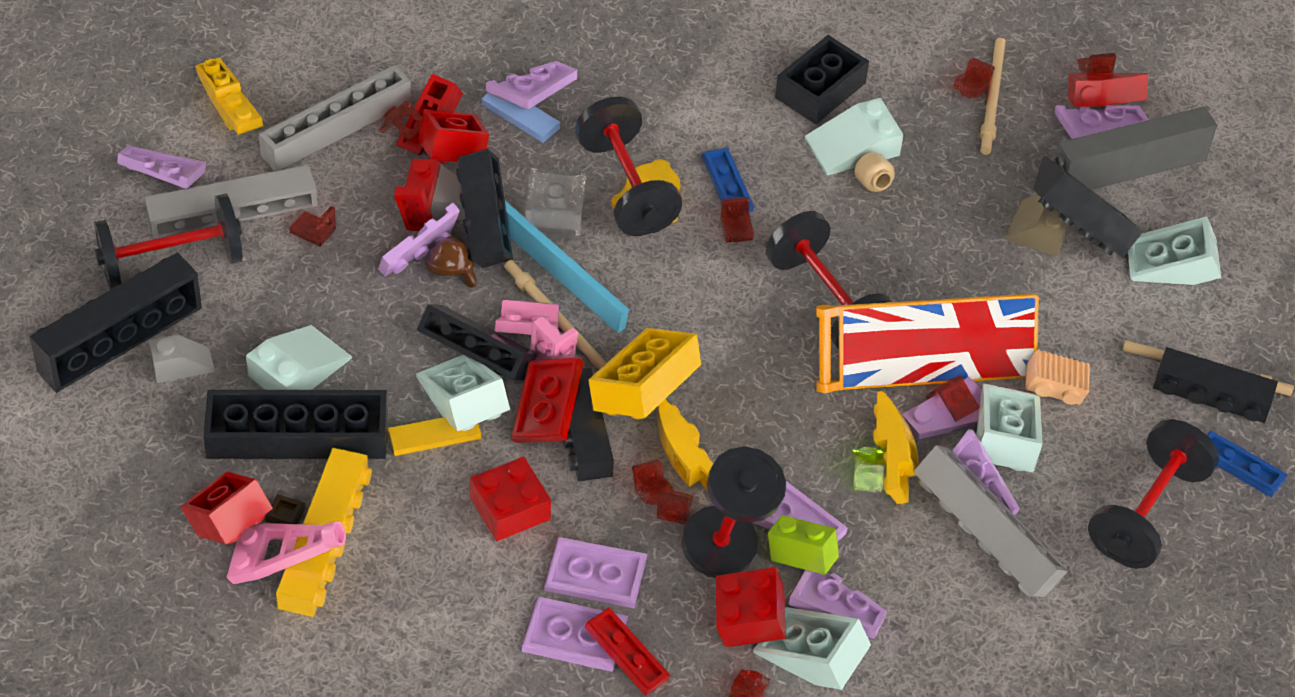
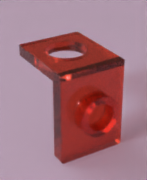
(1098, 63)
(394, 117)
(313, 228)
(956, 398)
(674, 506)

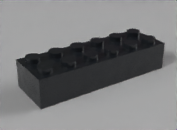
(116, 322)
(294, 423)

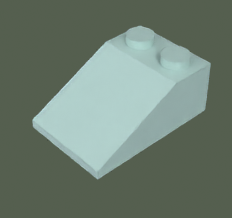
(854, 133)
(1176, 254)
(295, 360)
(465, 392)
(1010, 427)
(818, 647)

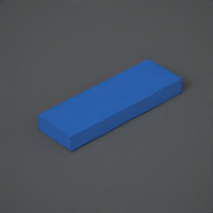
(725, 175)
(1247, 466)

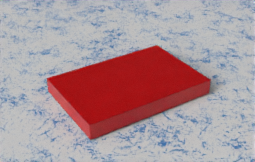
(547, 400)

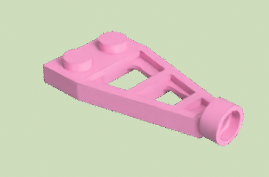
(251, 548)

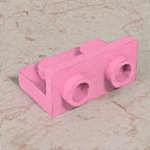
(520, 315)
(550, 343)

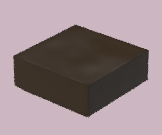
(285, 511)

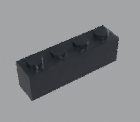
(484, 208)
(476, 341)
(1215, 385)
(588, 437)

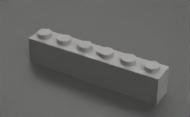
(334, 118)
(250, 198)
(990, 522)

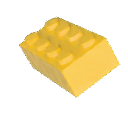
(644, 372)

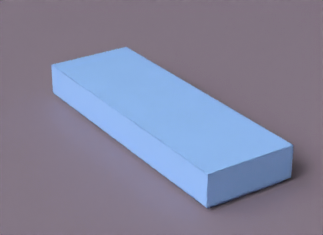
(531, 120)

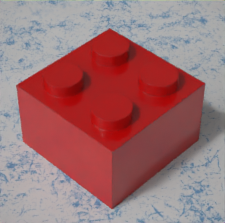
(451, 135)
(510, 498)
(227, 508)
(750, 607)

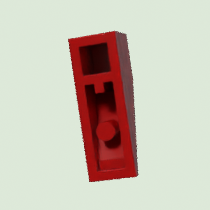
(1106, 88)
(437, 95)

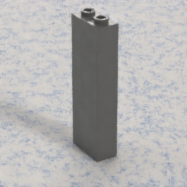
(1138, 148)

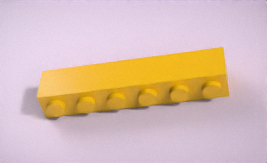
(334, 500)

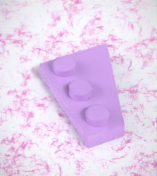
(934, 419)
(801, 507)

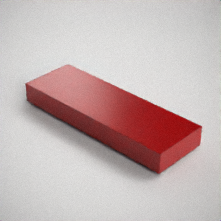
(627, 651)

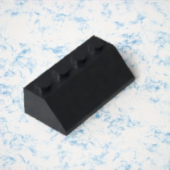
(1085, 208)

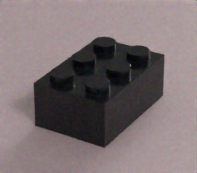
(821, 79)

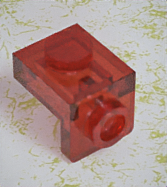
(975, 78)
(736, 220)
(649, 481)
(749, 684)

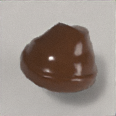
(451, 258)

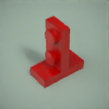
(417, 195)

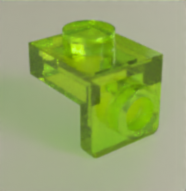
(868, 469)

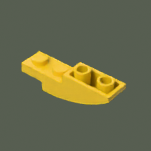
(227, 96)
(681, 445)
(899, 448)

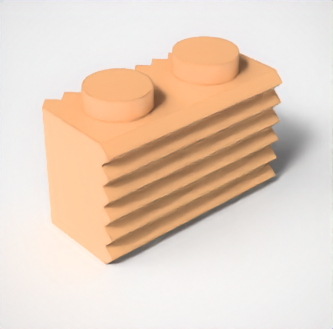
(1057, 377)

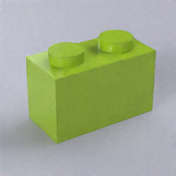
(803, 544)

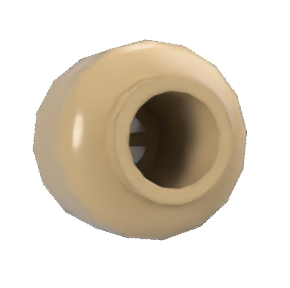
(874, 172)

